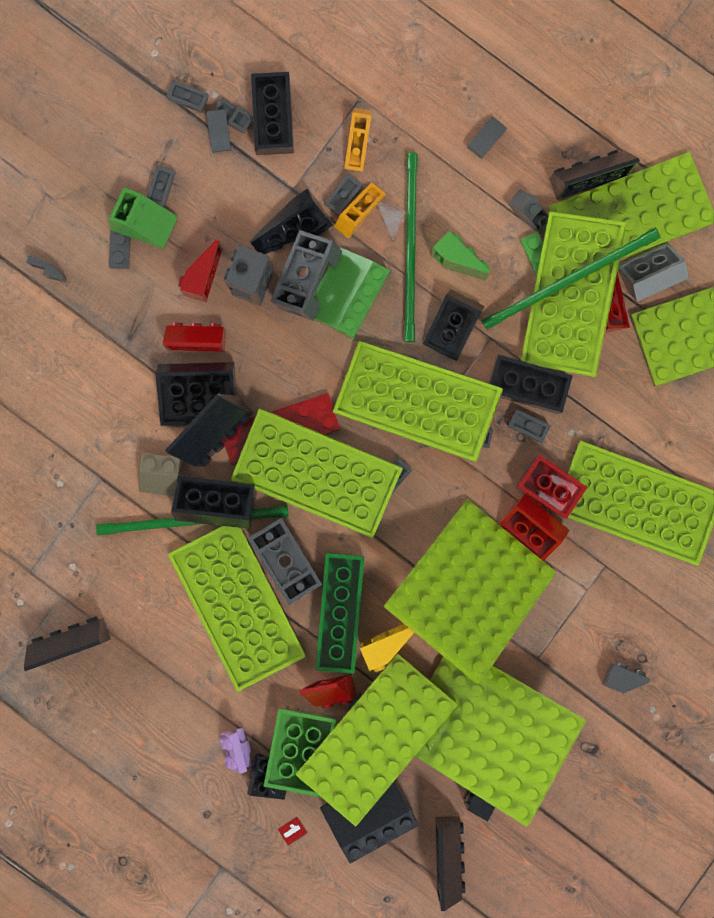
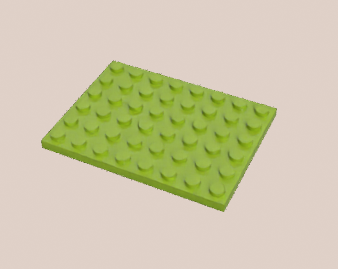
(471, 591)
(501, 739)

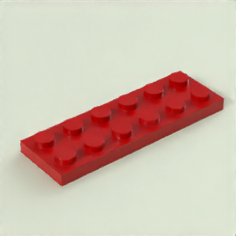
(311, 413)

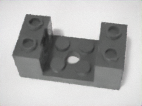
(249, 275)
(297, 293)
(276, 542)

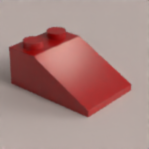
(200, 275)
(551, 487)
(330, 691)

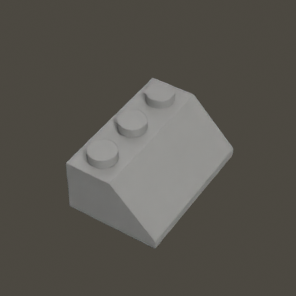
(653, 271)

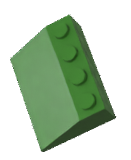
(349, 293)
(293, 742)

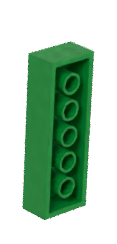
(340, 613)

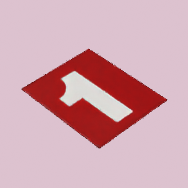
(292, 831)

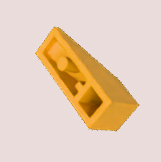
(358, 139)
(359, 210)

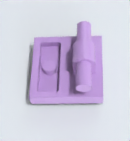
(236, 750)

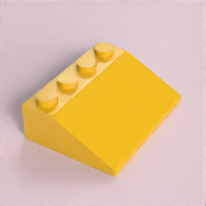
(384, 646)

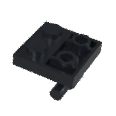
(257, 778)

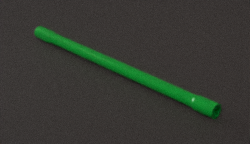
(411, 168)
(643, 240)
(112, 528)

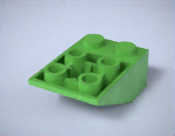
(142, 219)
(458, 258)

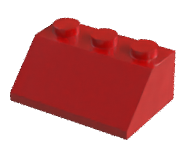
(617, 315)
(194, 337)
(534, 527)

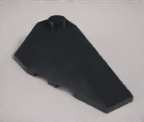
(300, 214)

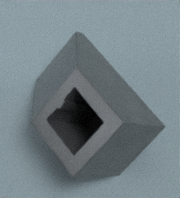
(529, 210)
(622, 679)

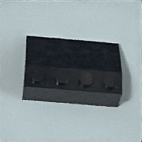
(593, 173)
(189, 387)
(210, 430)
(66, 643)
(383, 823)
(449, 861)

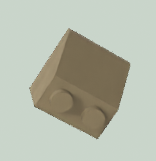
(159, 474)

